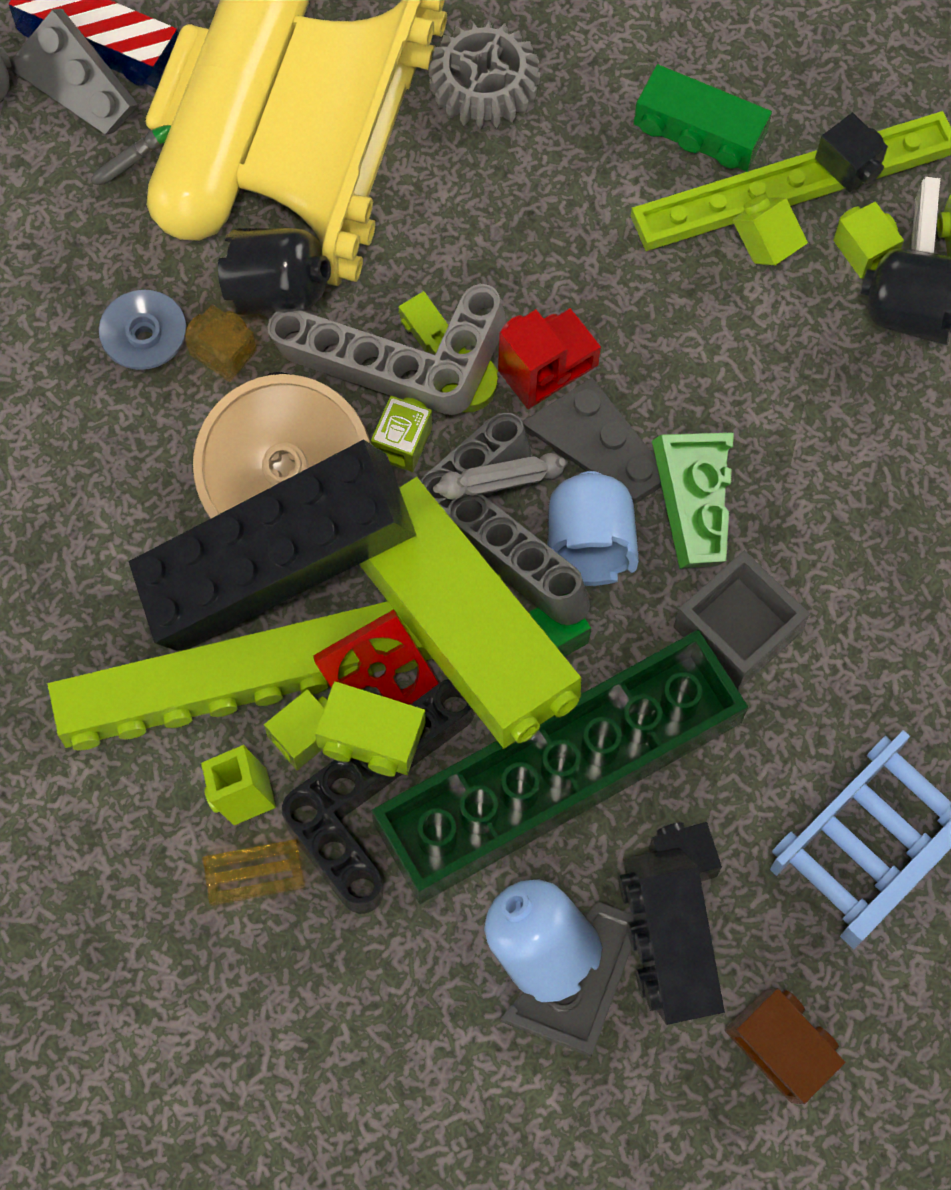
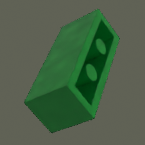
(701, 118)

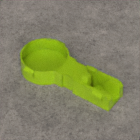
(429, 328)

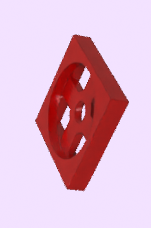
(383, 627)

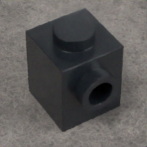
(852, 152)
(694, 841)

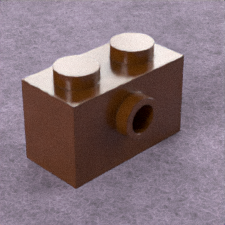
(786, 1045)

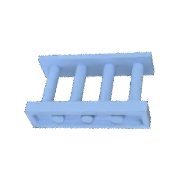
(890, 881)

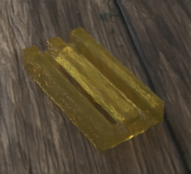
(249, 854)

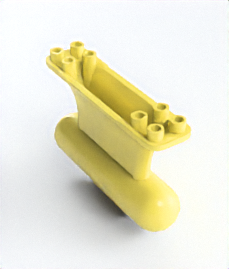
(286, 114)

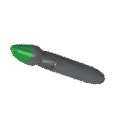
(131, 155)

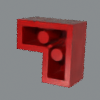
(545, 354)

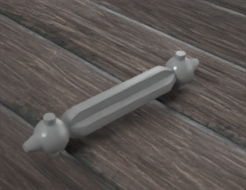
(500, 476)

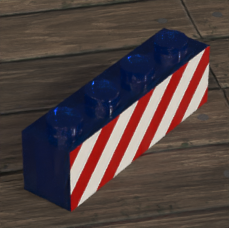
(120, 35)

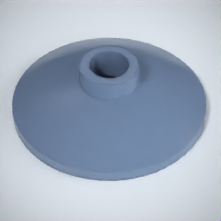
(139, 313)

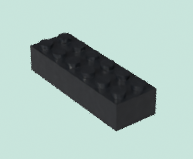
(272, 547)

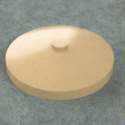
(268, 435)

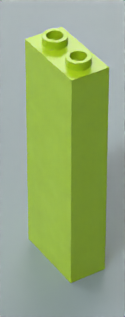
(473, 624)

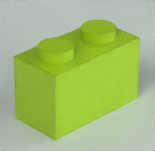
(370, 729)

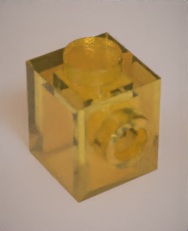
(220, 341)

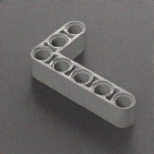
(395, 358)

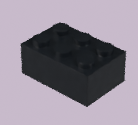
(671, 935)

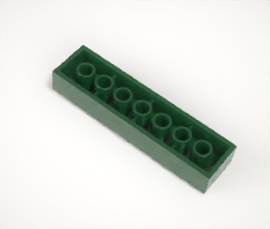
(572, 763)

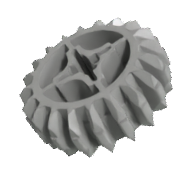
(495, 92)

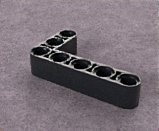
(333, 807)

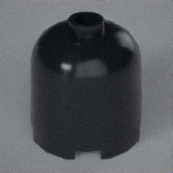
(272, 270)
(911, 294)

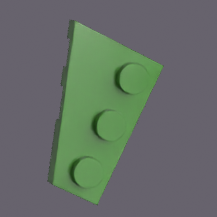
(694, 488)

